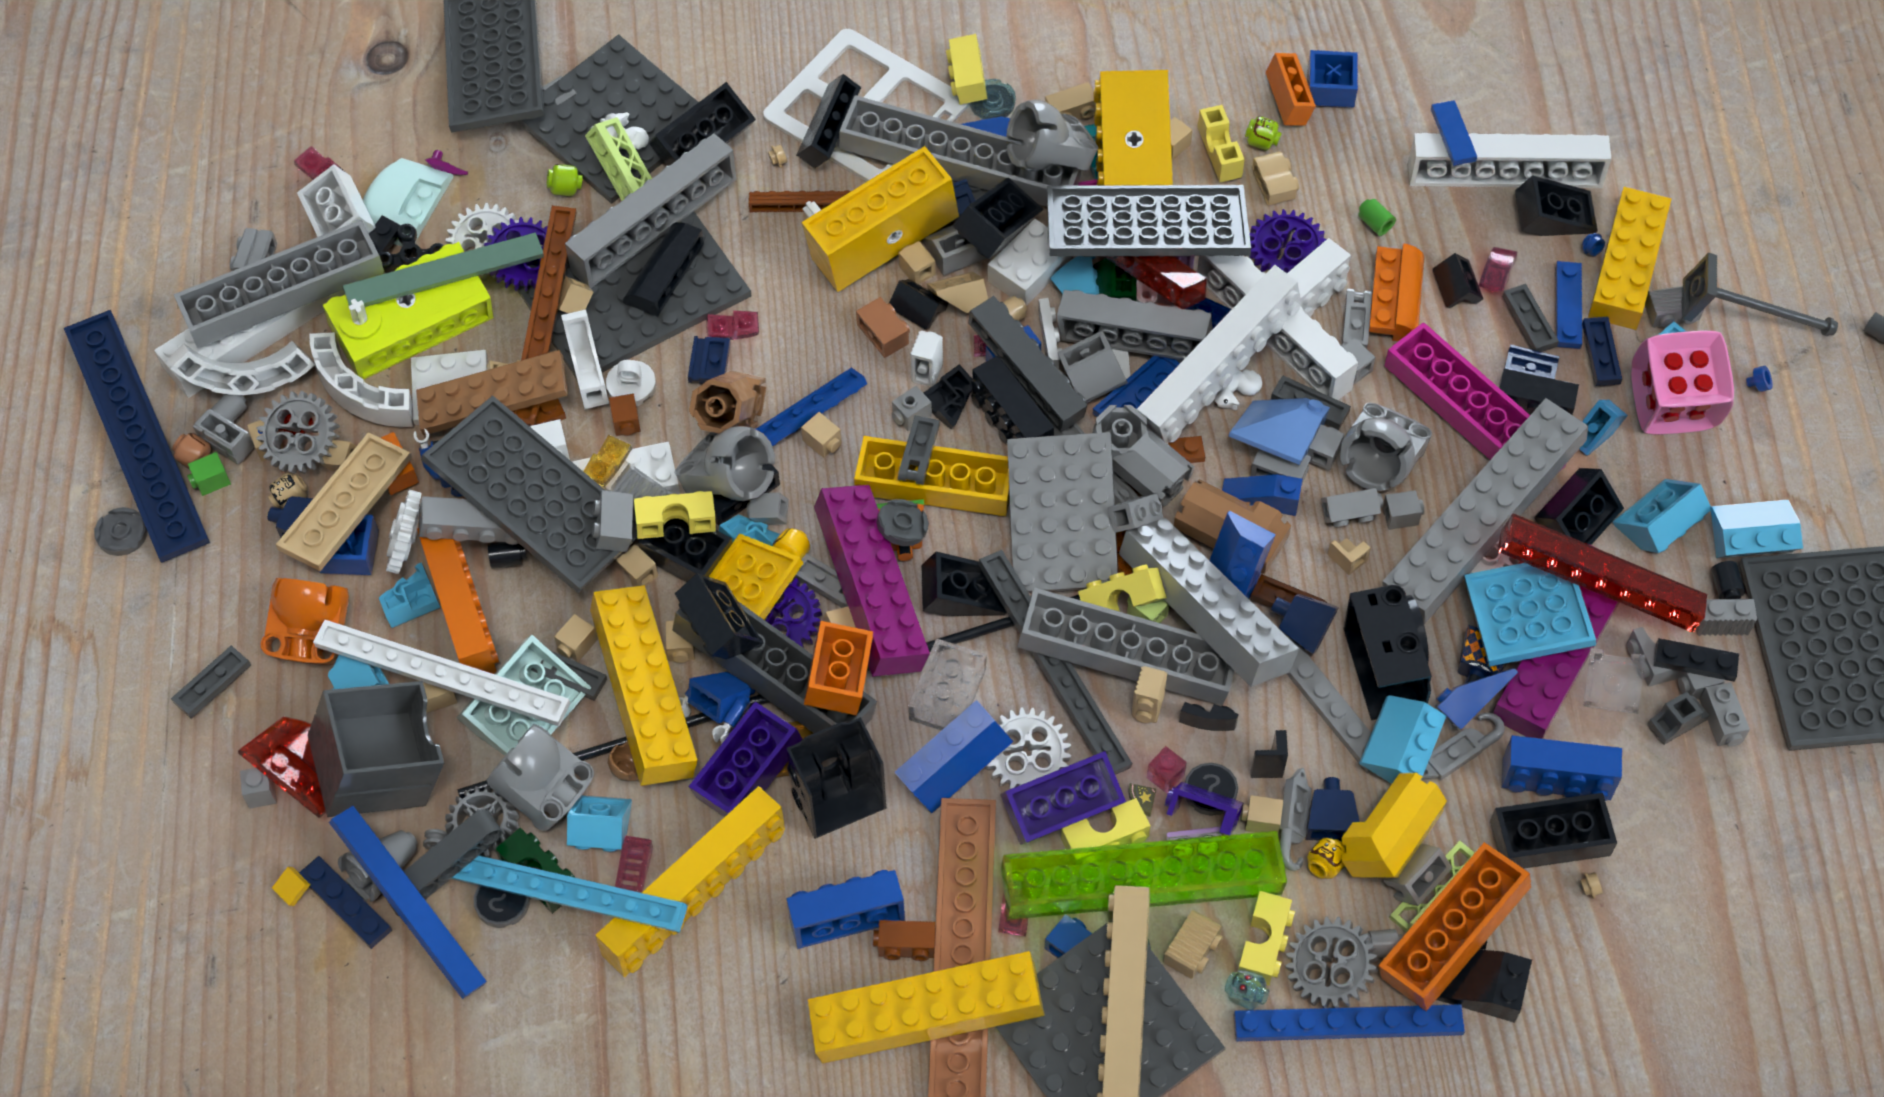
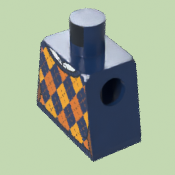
(1473, 659)

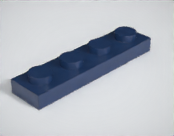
(345, 902)

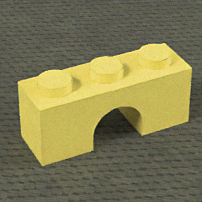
(1223, 153)
(693, 508)
(1142, 586)
(1129, 828)
(1271, 916)

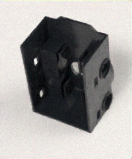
(1392, 646)
(845, 789)

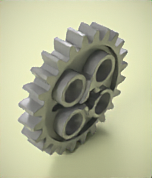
(301, 410)
(1357, 964)

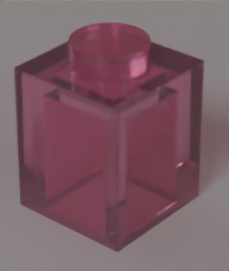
(1166, 769)

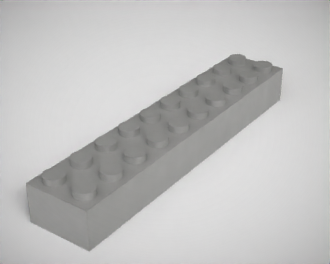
(962, 151)
(1478, 514)

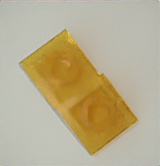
(608, 461)

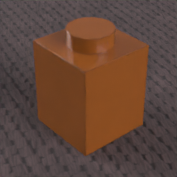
(624, 414)

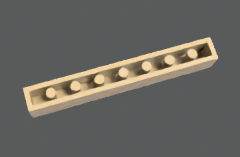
(1125, 992)

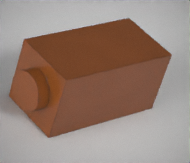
(905, 939)

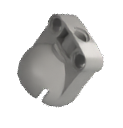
(1048, 138)
(1383, 447)
(729, 464)
(541, 777)

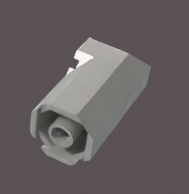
(1141, 455)

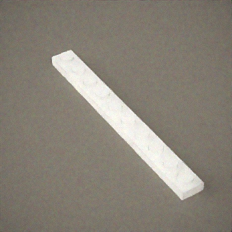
(442, 673)

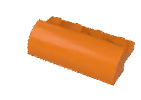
(1396, 291)

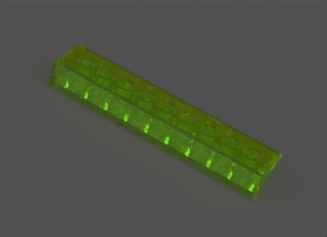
(1172, 869)

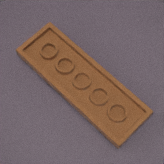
(513, 384)

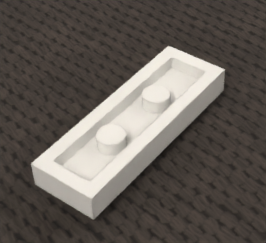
(1050, 334)

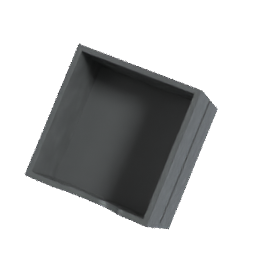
(374, 748)

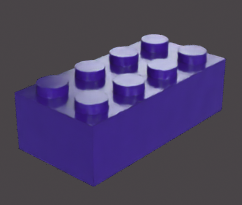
(745, 760)
(1063, 797)

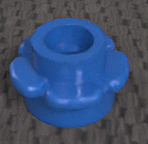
(1593, 244)

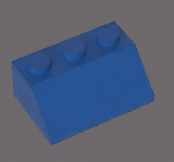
(1241, 551)

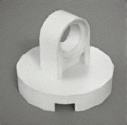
(630, 378)

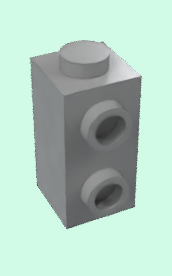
(1352, 505)
(1135, 512)
(1725, 713)

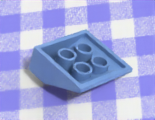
(1281, 426)

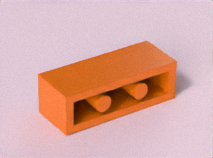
(1290, 89)

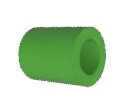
(1376, 216)

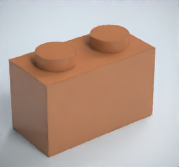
(883, 327)

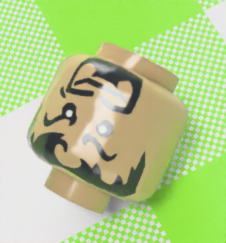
(286, 487)

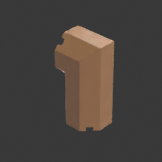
(728, 401)
(1207, 508)

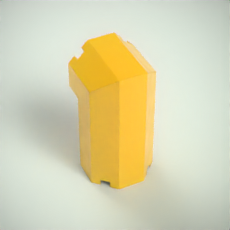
(1394, 828)

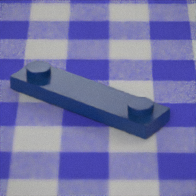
(1569, 304)

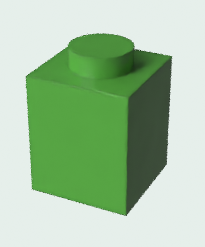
(208, 474)

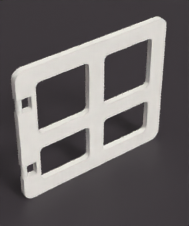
(899, 70)

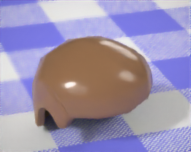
(622, 763)

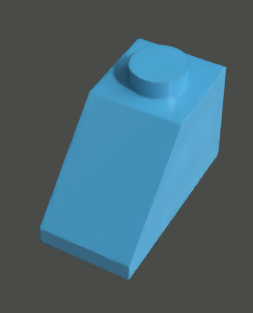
(1602, 424)

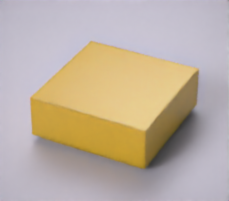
(291, 886)

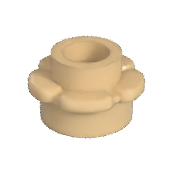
(777, 155)
(1591, 884)

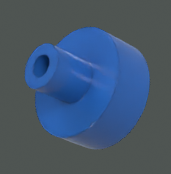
(1761, 379)

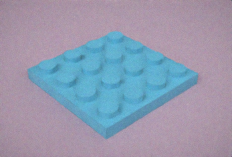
(1527, 613)

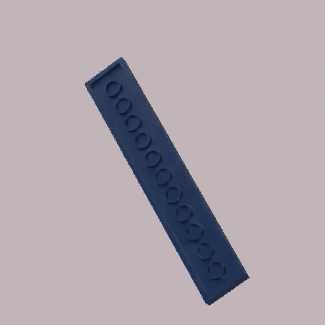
(136, 436)

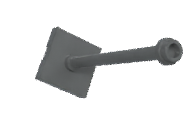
(1701, 288)

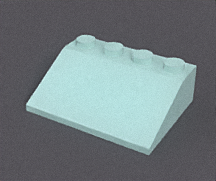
(504, 727)

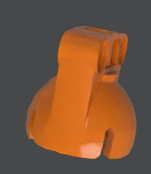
(297, 615)

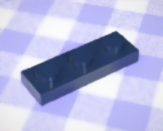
(1602, 351)

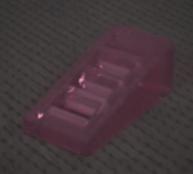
(637, 844)

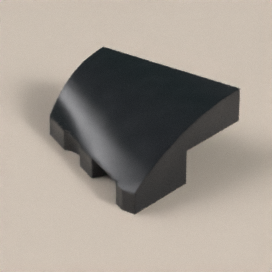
(950, 395)

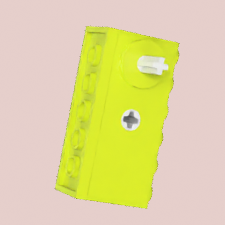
(408, 325)

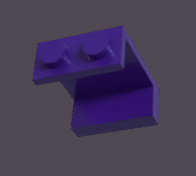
(1231, 806)

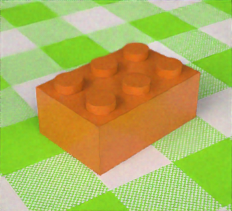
(838, 668)

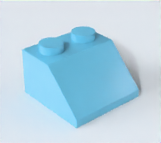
(598, 823)

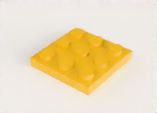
(756, 573)

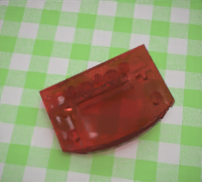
(286, 758)

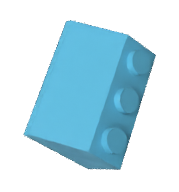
(1663, 514)
(1755, 529)
(1402, 738)

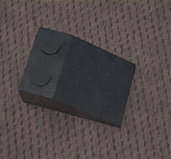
(1554, 208)
(957, 588)
(1490, 984)

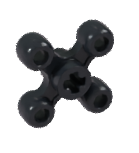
(408, 250)

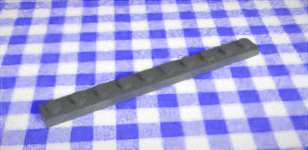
(1059, 673)

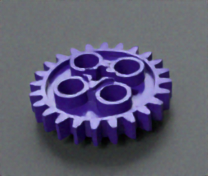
(1275, 234)
(518, 274)
(801, 628)

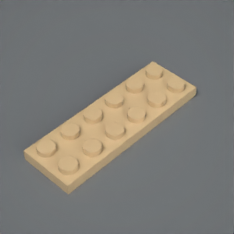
(343, 501)

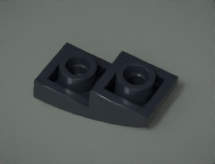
(1218, 719)

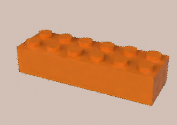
(460, 603)
(1455, 926)

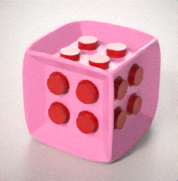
(1682, 382)

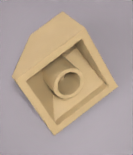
(962, 291)

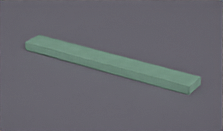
(444, 270)

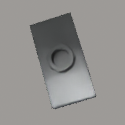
(1678, 717)

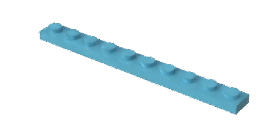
(574, 893)

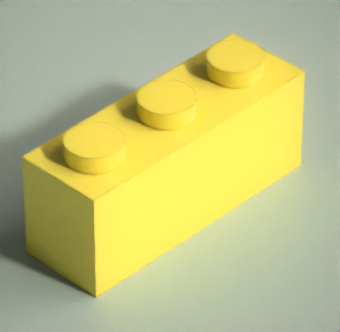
(966, 69)

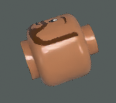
(190, 448)

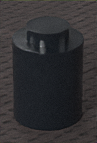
(506, 555)
(1728, 580)

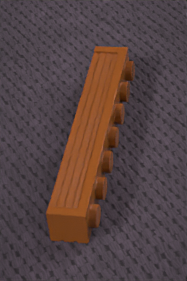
(791, 201)

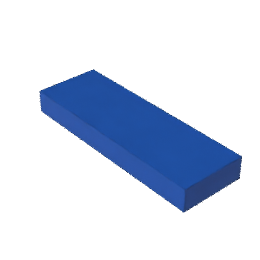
(1454, 133)

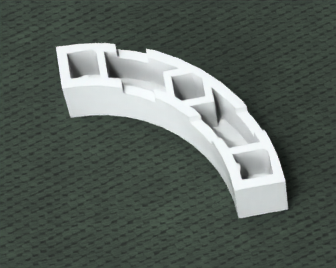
(241, 378)
(370, 403)

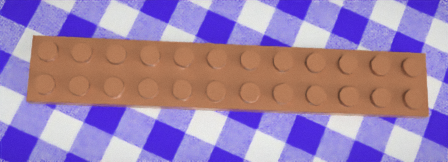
(963, 934)

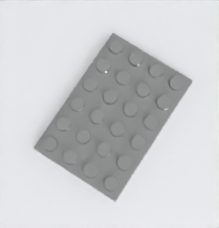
(1061, 510)

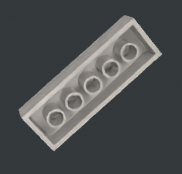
(1132, 324)

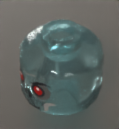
(1246, 989)

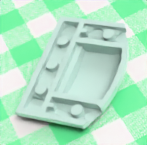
(406, 193)

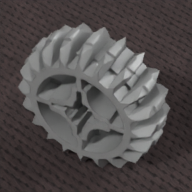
(487, 800)

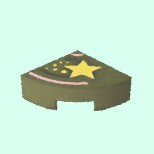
(1144, 795)

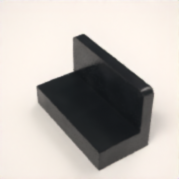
(1457, 281)
(917, 303)
(1271, 762)

